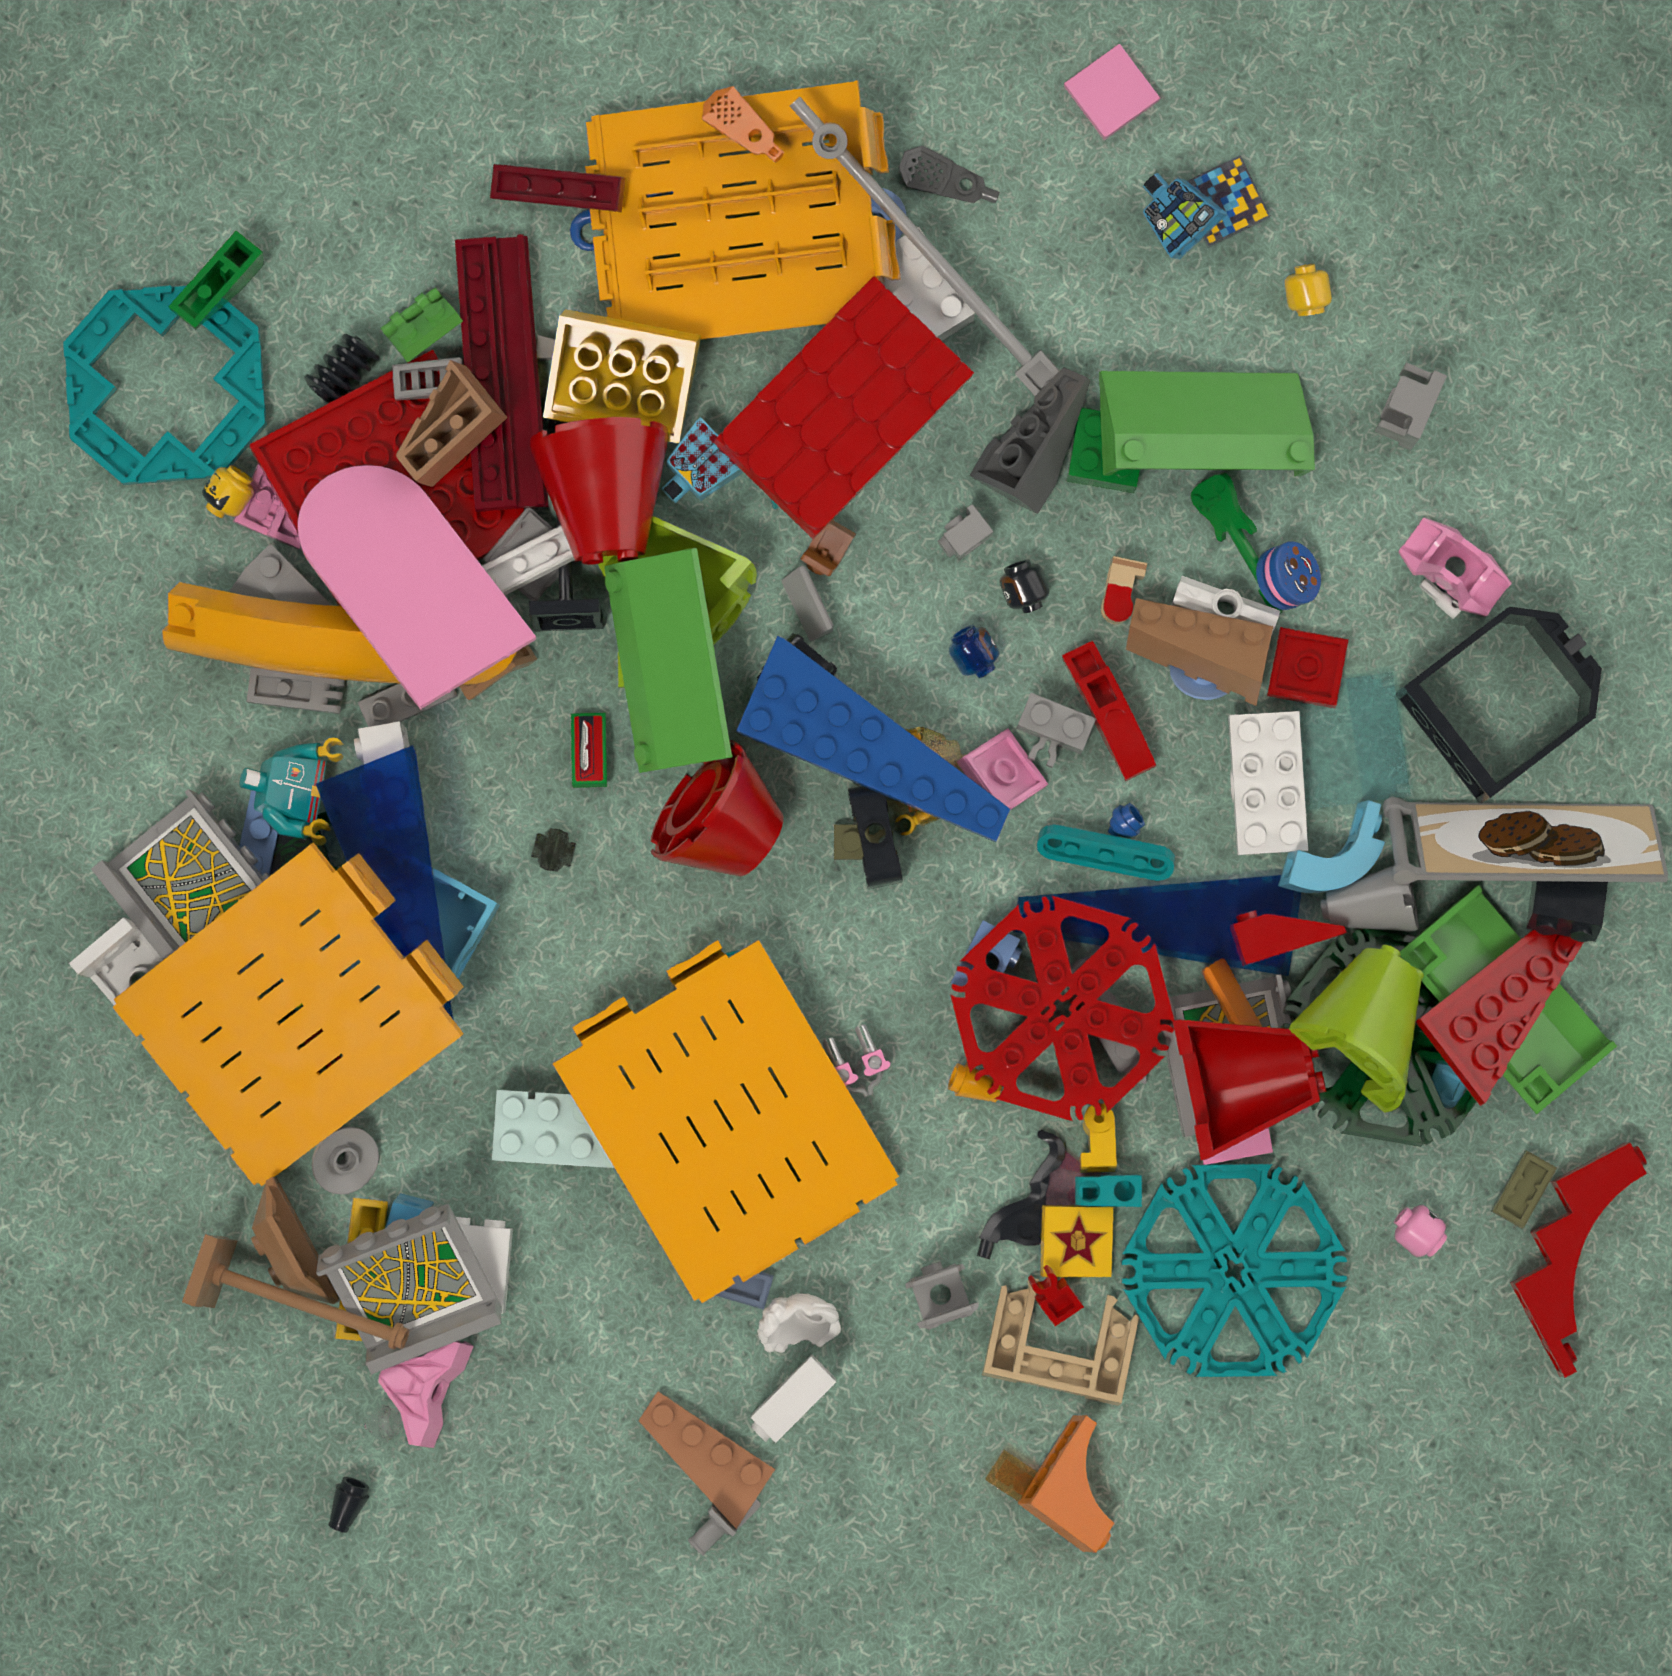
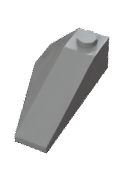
(276, 579)

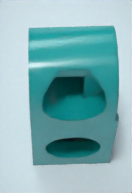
(1109, 1190)

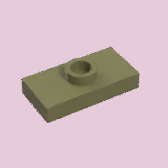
(1524, 1189)

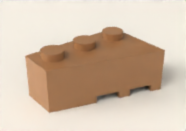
(450, 426)

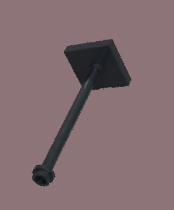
(565, 612)

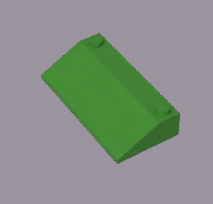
(1204, 421)
(668, 660)
(1562, 1039)

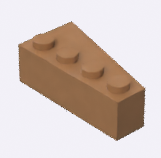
(1202, 645)

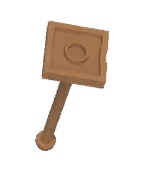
(212, 1272)

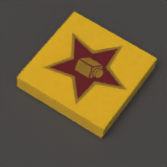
(1077, 1240)

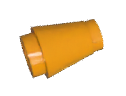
(965, 1086)

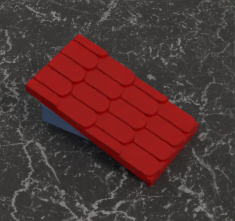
(843, 407)

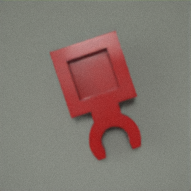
(1055, 1297)

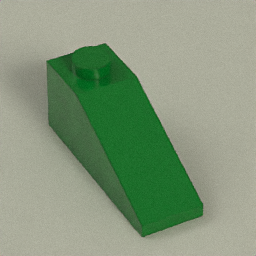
(218, 280)

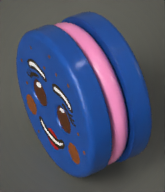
(1288, 575)

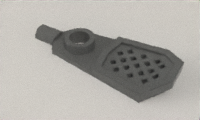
(948, 180)

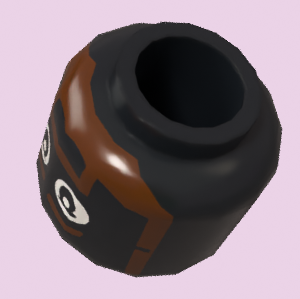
(1024, 586)

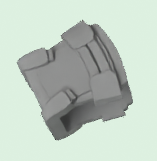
(955, 1308)

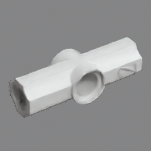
(1204, 598)

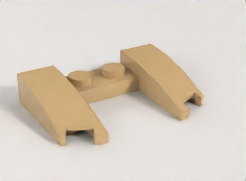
(1095, 1379)

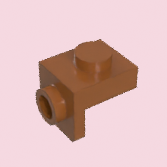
(828, 549)

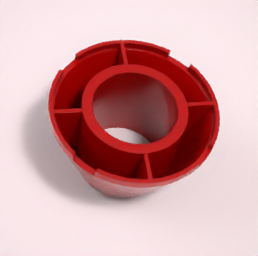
(719, 818)

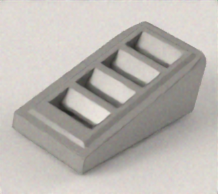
(426, 366)

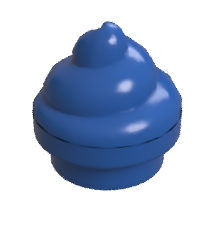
(1126, 821)

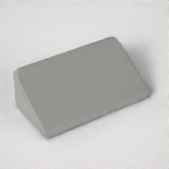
(807, 604)

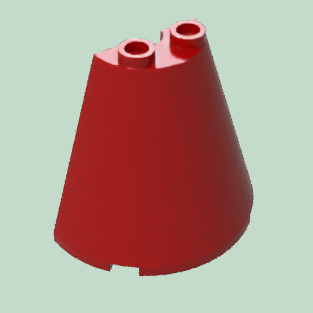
(603, 483)
(1244, 1079)

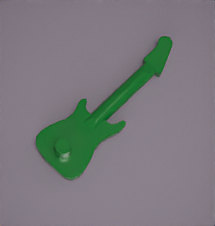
(1219, 504)

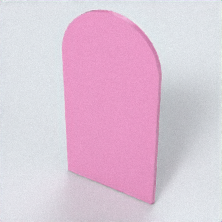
(407, 580)

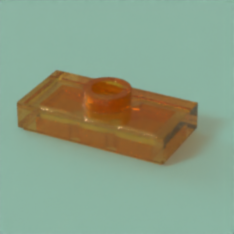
(1010, 1475)

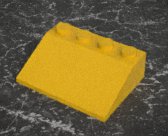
(620, 371)

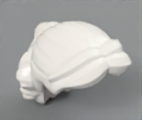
(796, 1320)

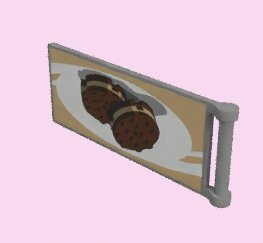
(1527, 842)

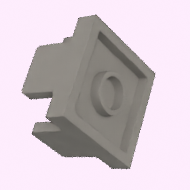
(1410, 405)

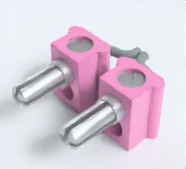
(872, 1060)

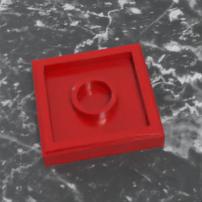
(1307, 667)

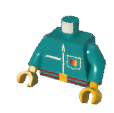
(289, 791)

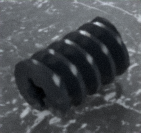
(341, 368)

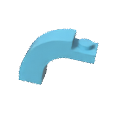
(1318, 874)

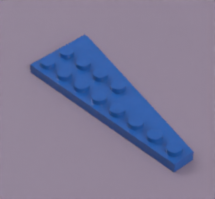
(829, 725)

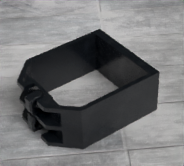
(1564, 653)

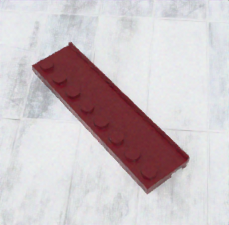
(504, 360)

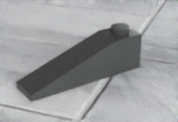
(1032, 451)

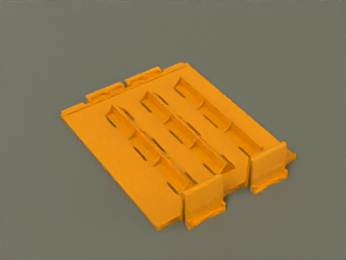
(710, 301)
(271, 924)
(675, 1193)

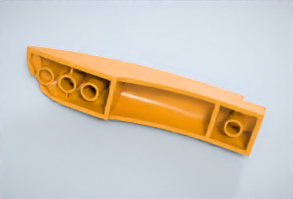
(278, 636)

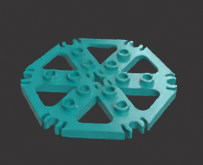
(1265, 1268)

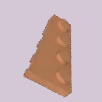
(711, 1460)

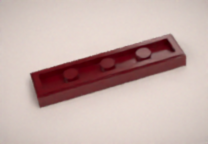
(557, 188)

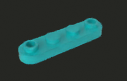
(1106, 852)

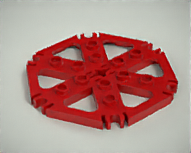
(1031, 998)

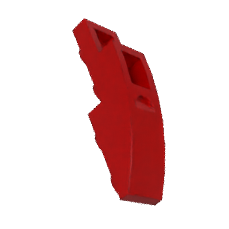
(1110, 709)

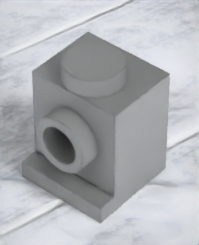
(965, 534)

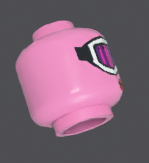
(1420, 1231)

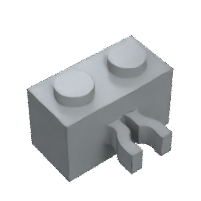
(1056, 725)

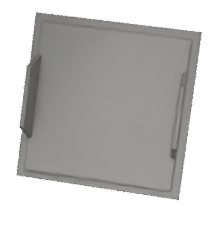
(524, 529)

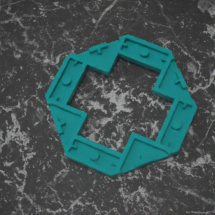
(168, 458)

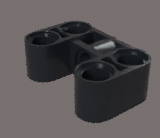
(879, 859)

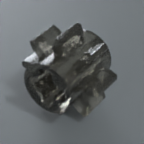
(553, 850)

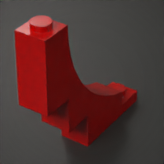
(1549, 1289)

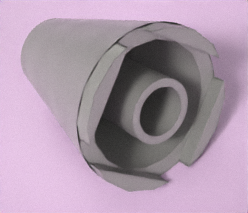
(1373, 904)

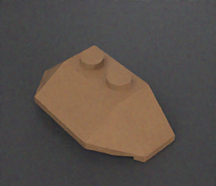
(288, 1246)

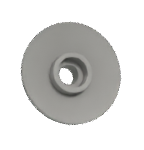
(354, 1169)

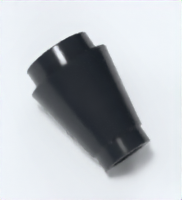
(347, 1503)

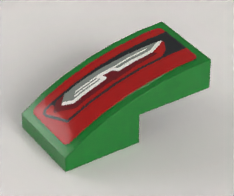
(588, 750)

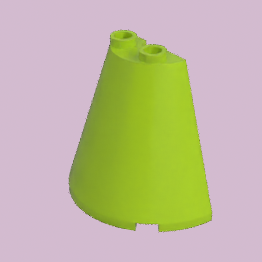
(722, 571)
(1369, 1019)

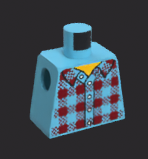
(699, 465)

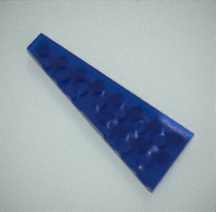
(383, 819)
(1183, 918)

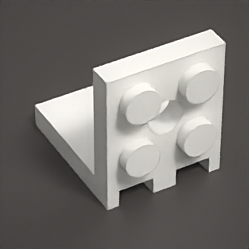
(116, 958)

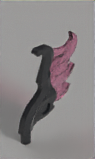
(1049, 1186)

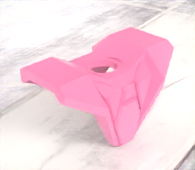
(1430, 549)
(420, 1387)

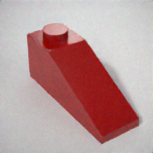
(1273, 935)

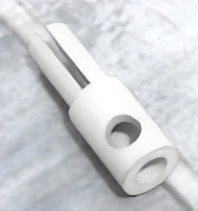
(1442, 599)

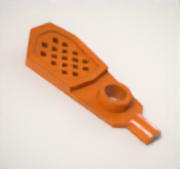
(744, 126)

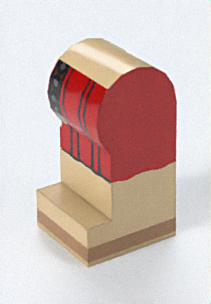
(1117, 600)

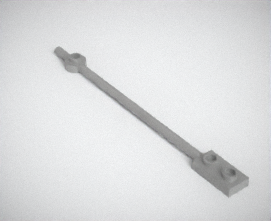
(1035, 369)

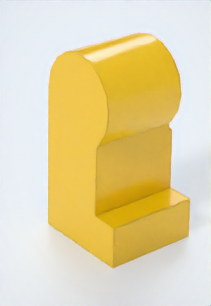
(1100, 1142)

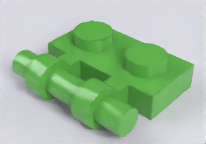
(421, 324)

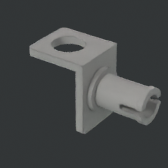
(716, 1528)

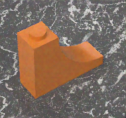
(1062, 1493)

